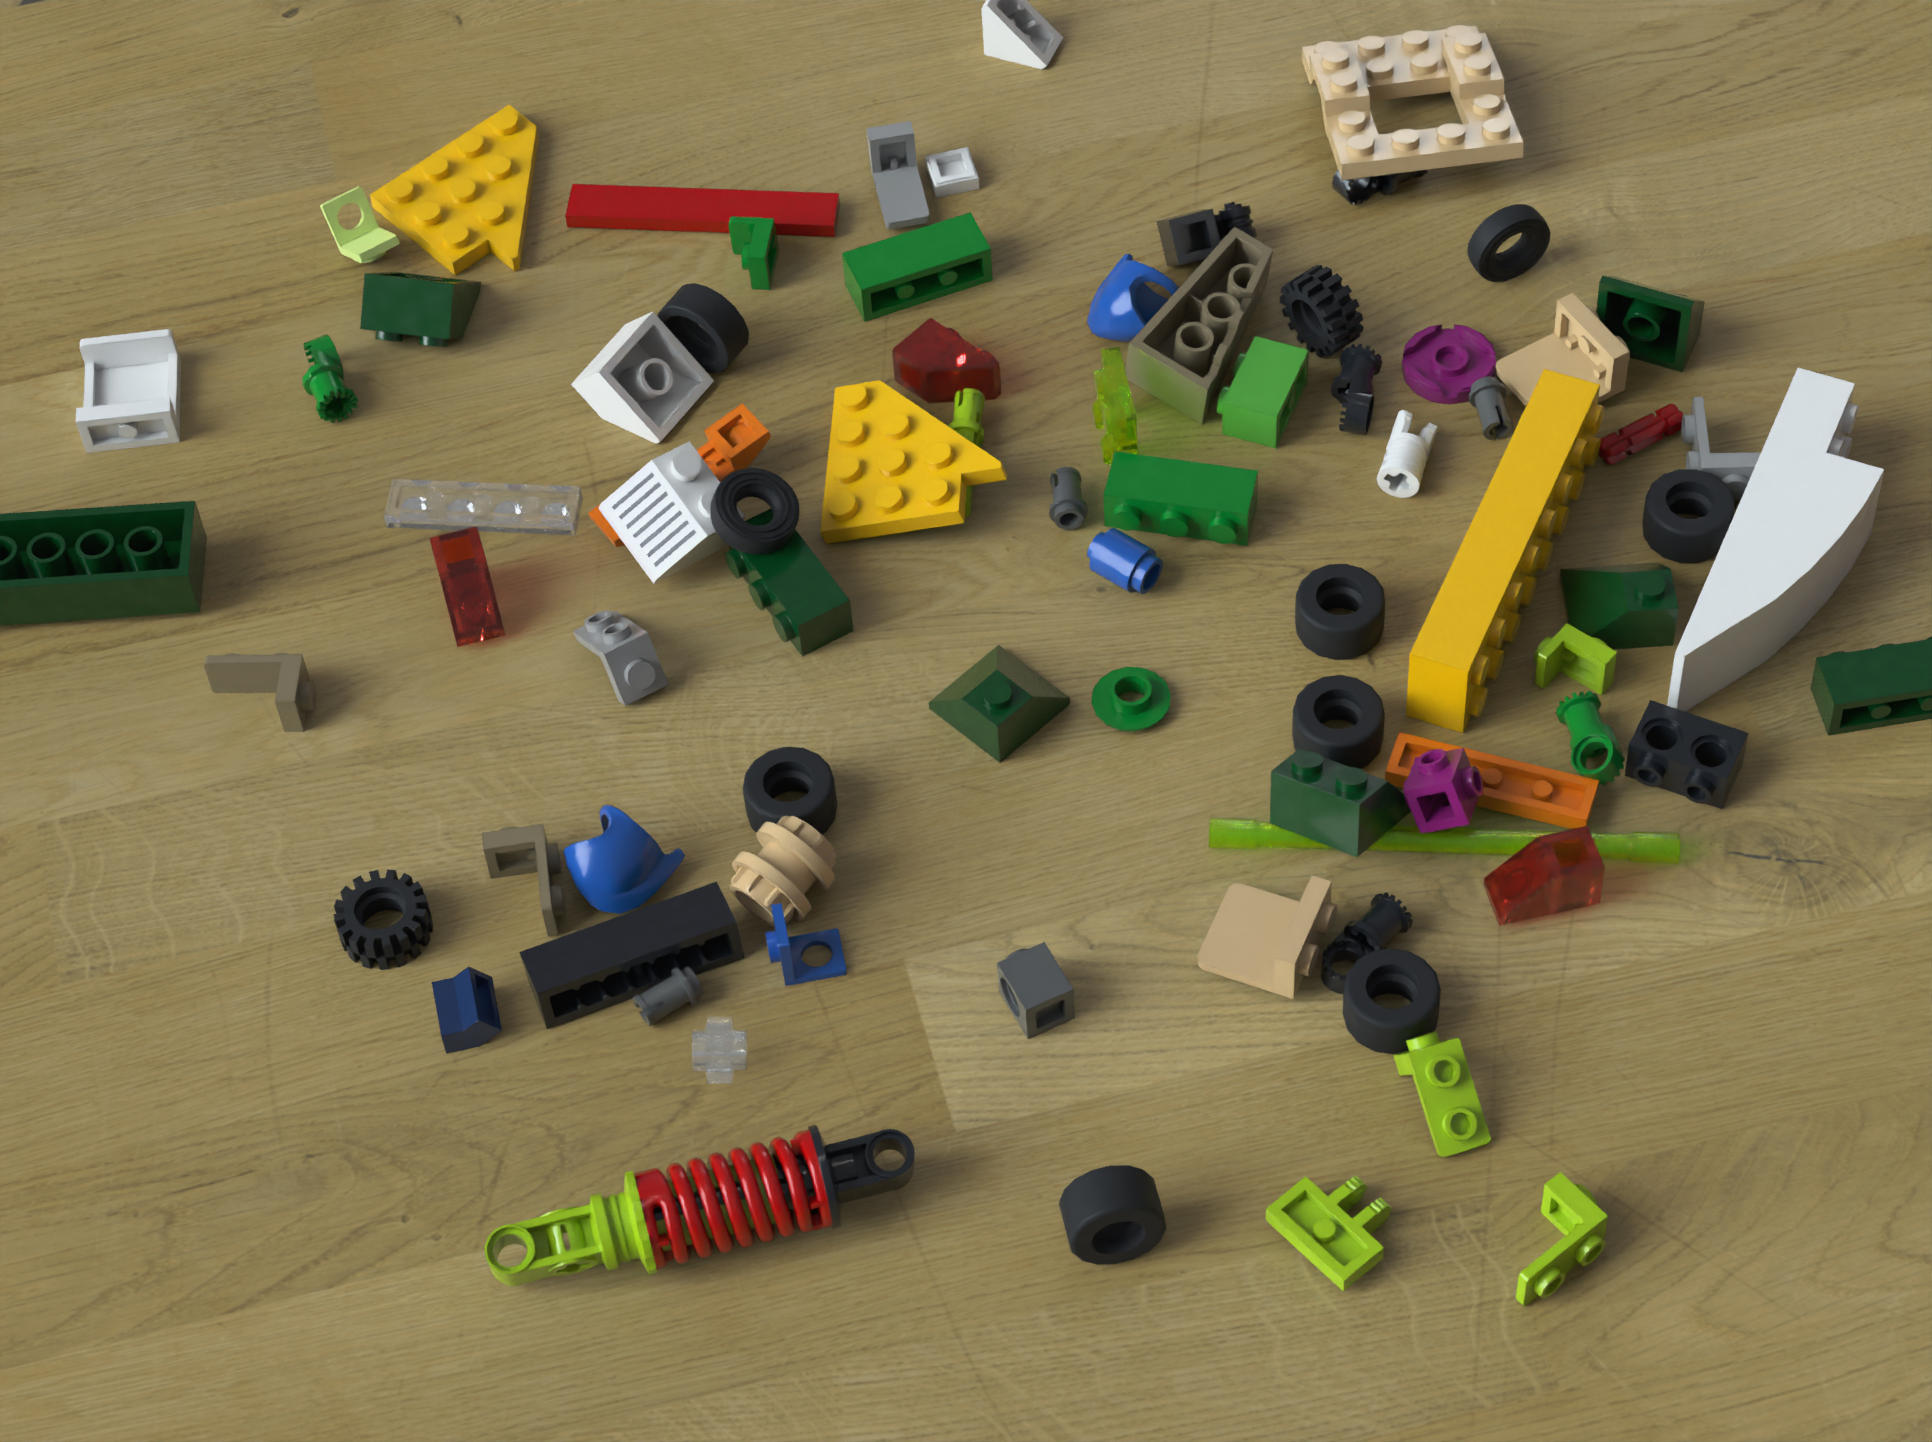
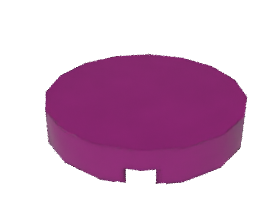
(1447, 362)

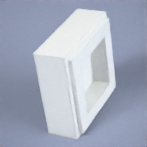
(952, 172)

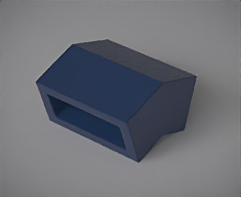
(466, 1010)

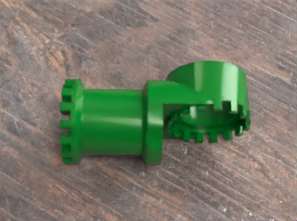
(326, 379)
(1590, 736)

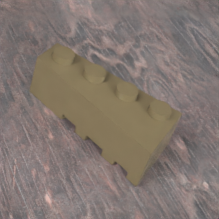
(1198, 330)

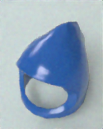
(1125, 302)
(620, 865)

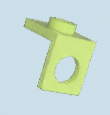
(367, 239)

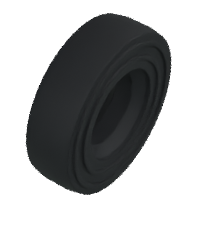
(1499, 228)
(749, 537)

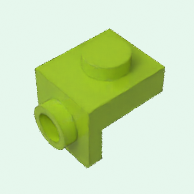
(1577, 656)

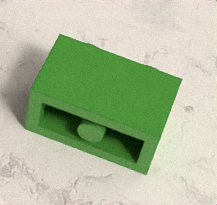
(1263, 391)

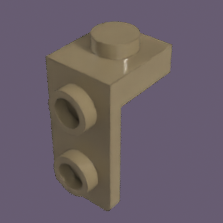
(272, 673)
(526, 851)

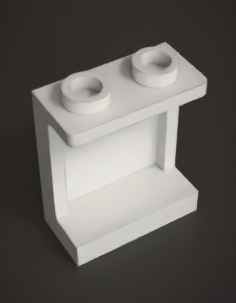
(130, 391)

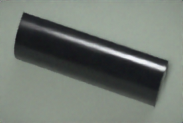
(631, 954)

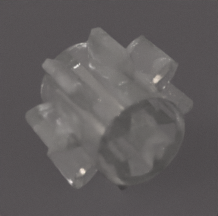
(719, 1050)

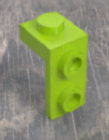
(1445, 1092)
(1584, 1226)

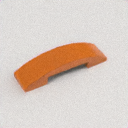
(730, 447)

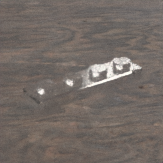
(484, 505)

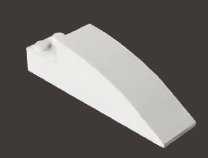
(1786, 544)

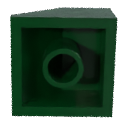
(417, 306)
(1651, 321)
(1333, 802)

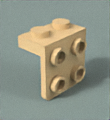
(1576, 348)
(1268, 936)

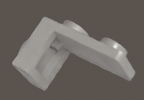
(896, 175)
(1730, 468)
(625, 654)

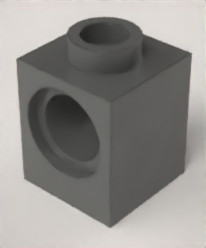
(1036, 990)

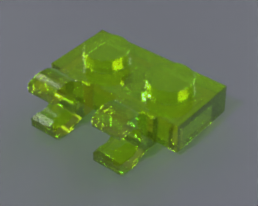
(1114, 406)

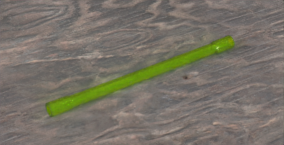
(1633, 846)

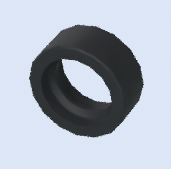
(701, 308)

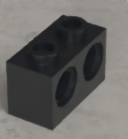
(1686, 754)

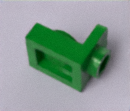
(759, 248)

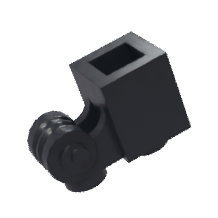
(1197, 233)

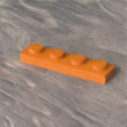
(1509, 784)

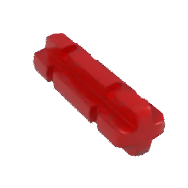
(1640, 434)

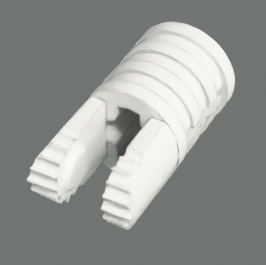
(1405, 457)

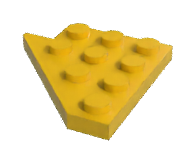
(469, 194)
(895, 467)

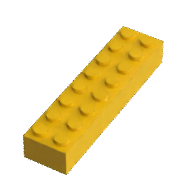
(1503, 551)

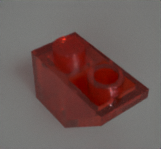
(939, 363)
(467, 586)
(1547, 877)

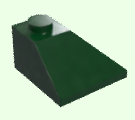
(1622, 604)
(999, 703)

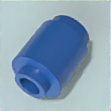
(1124, 561)

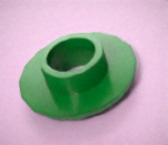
(1131, 715)

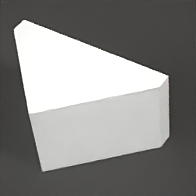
(1018, 33)

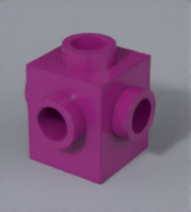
(1442, 789)

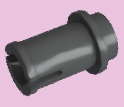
(1488, 398)
(1067, 507)
(669, 995)

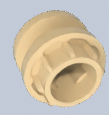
(784, 870)

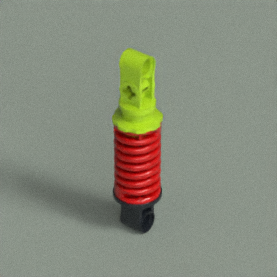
(664, 1215)

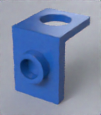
(790, 951)

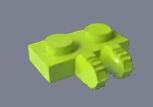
(1326, 1233)

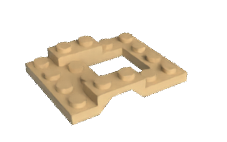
(1409, 66)

